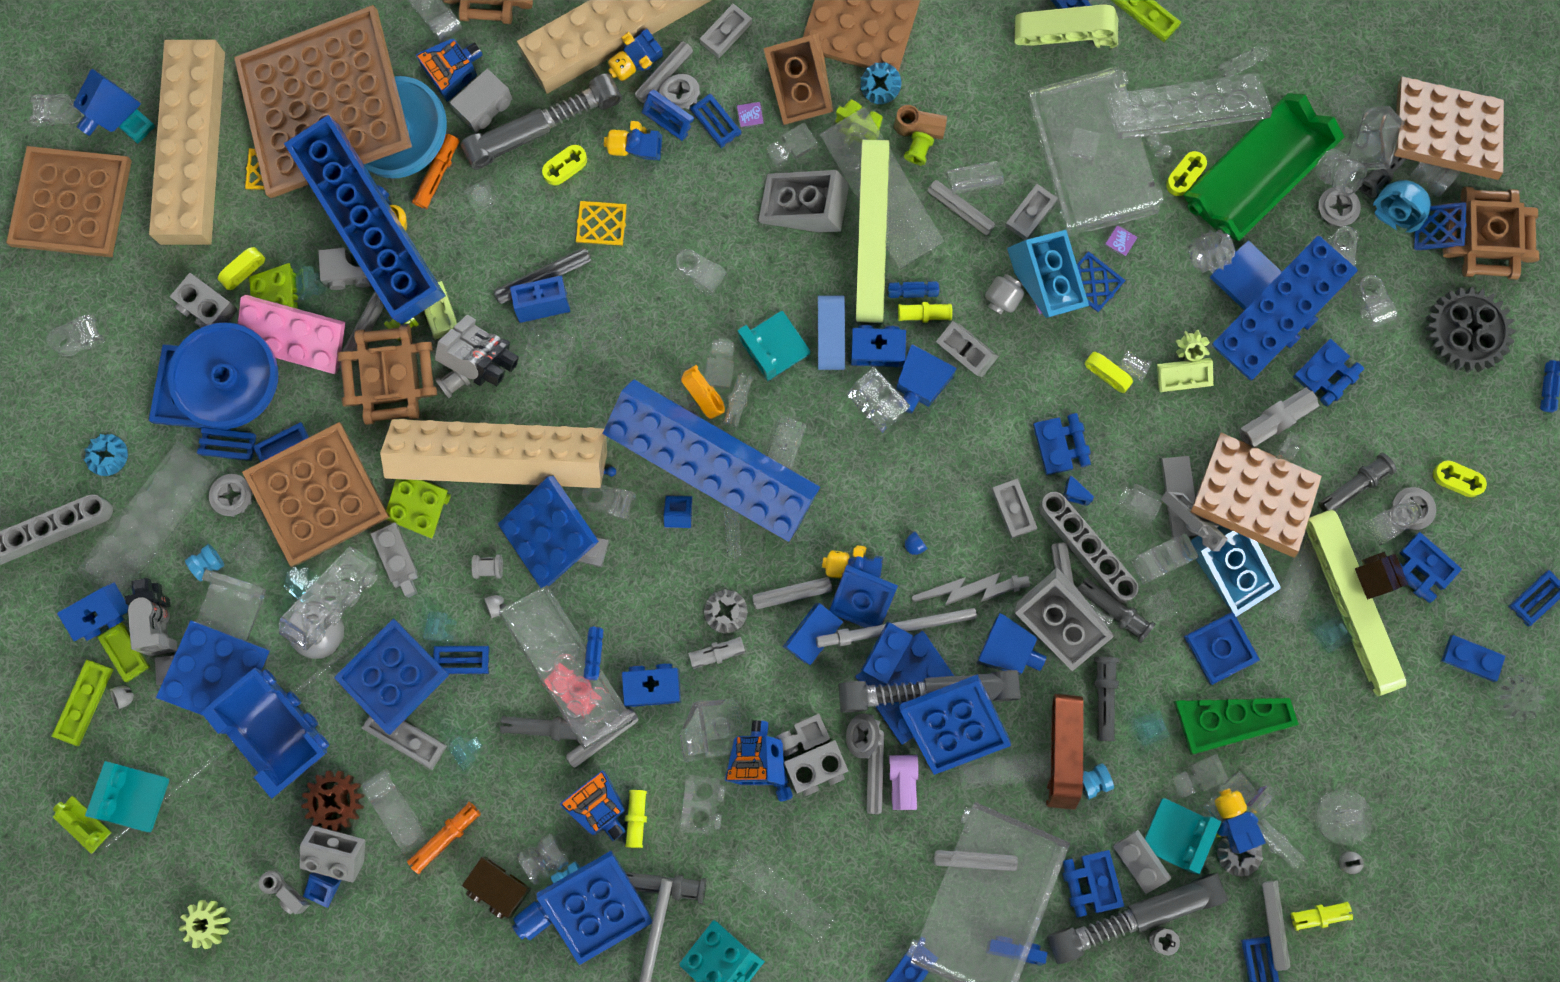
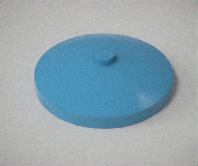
(426, 129)

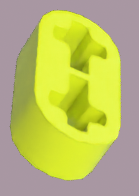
(561, 160)
(1191, 177)
(241, 268)
(1108, 372)
(1461, 473)

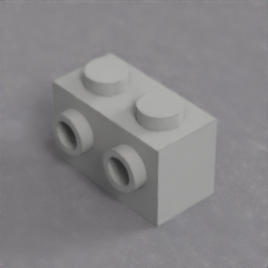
(481, 101)
(332, 853)

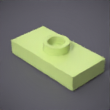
(441, 316)
(1185, 375)

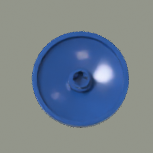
(223, 376)

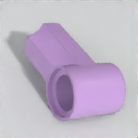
(903, 776)

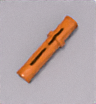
(435, 172)
(452, 829)

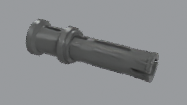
(1379, 177)
(1365, 478)
(1126, 617)
(1106, 685)
(556, 728)
(680, 888)

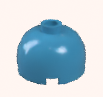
(1403, 204)

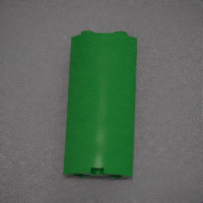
(1263, 166)

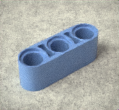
(831, 333)

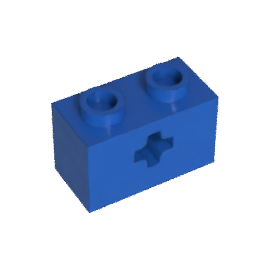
(864, 348)
(80, 616)
(638, 695)

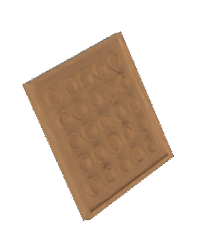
(317, 73)

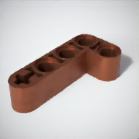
(1066, 752)

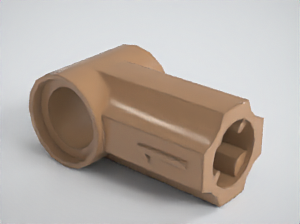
(921, 121)

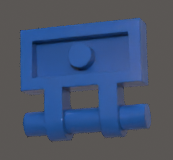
(1322, 366)
(1053, 445)
(1431, 563)
(1101, 883)

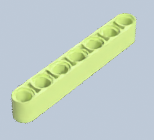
(872, 231)
(1356, 611)

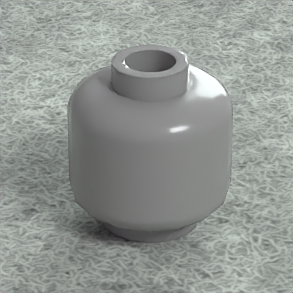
(1004, 294)

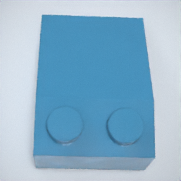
(1049, 273)
(1237, 570)

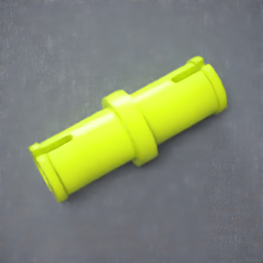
(925, 312)
(635, 819)
(1321, 916)

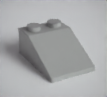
(805, 200)
(1063, 619)

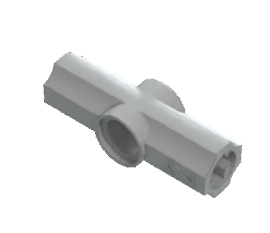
(1279, 417)

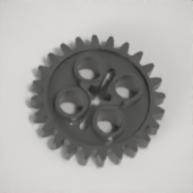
(1493, 332)

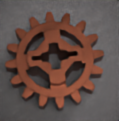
(340, 791)

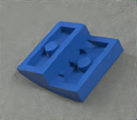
(1247, 275)

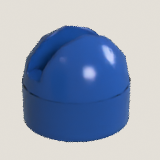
(914, 544)

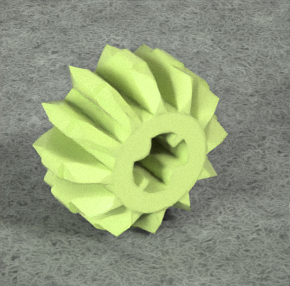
(215, 922)

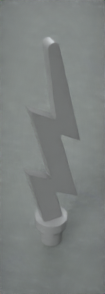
(988, 584)

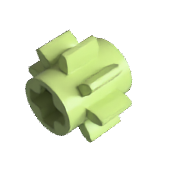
(1189, 341)

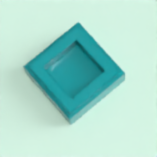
(137, 126)

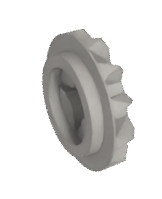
(672, 86)
(1331, 215)
(222, 487)
(1423, 499)
(724, 624)
(855, 735)
(1230, 861)

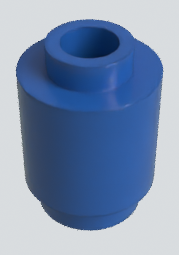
(531, 921)

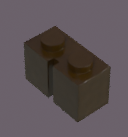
(1380, 575)
(495, 888)

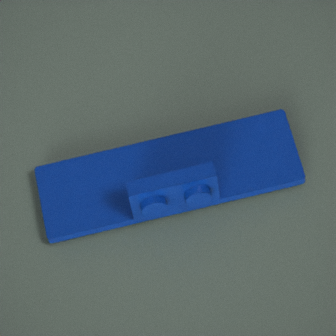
(1284, 308)

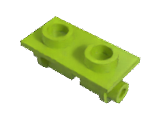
(85, 830)

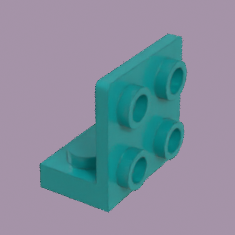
(773, 345)
(127, 797)
(1181, 835)
(720, 958)

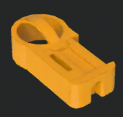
(703, 393)

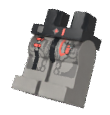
(475, 353)
(149, 619)

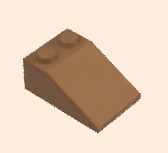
(799, 78)

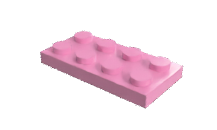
(294, 333)

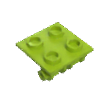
(275, 286)
(417, 505)

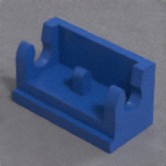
(540, 299)
(816, 623)

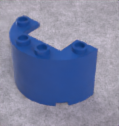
(268, 729)

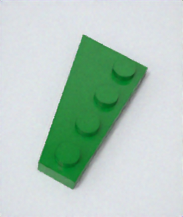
(1224, 722)

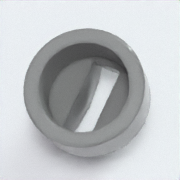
(493, 605)
(121, 696)
(1350, 856)

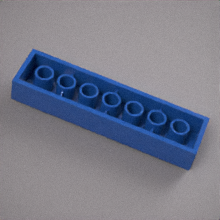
(364, 220)
(710, 460)

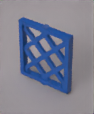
(1440, 244)
(1109, 294)

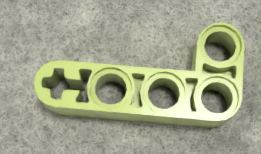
(1068, 25)

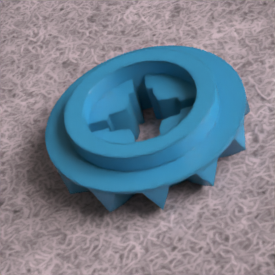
(880, 95)
(109, 465)

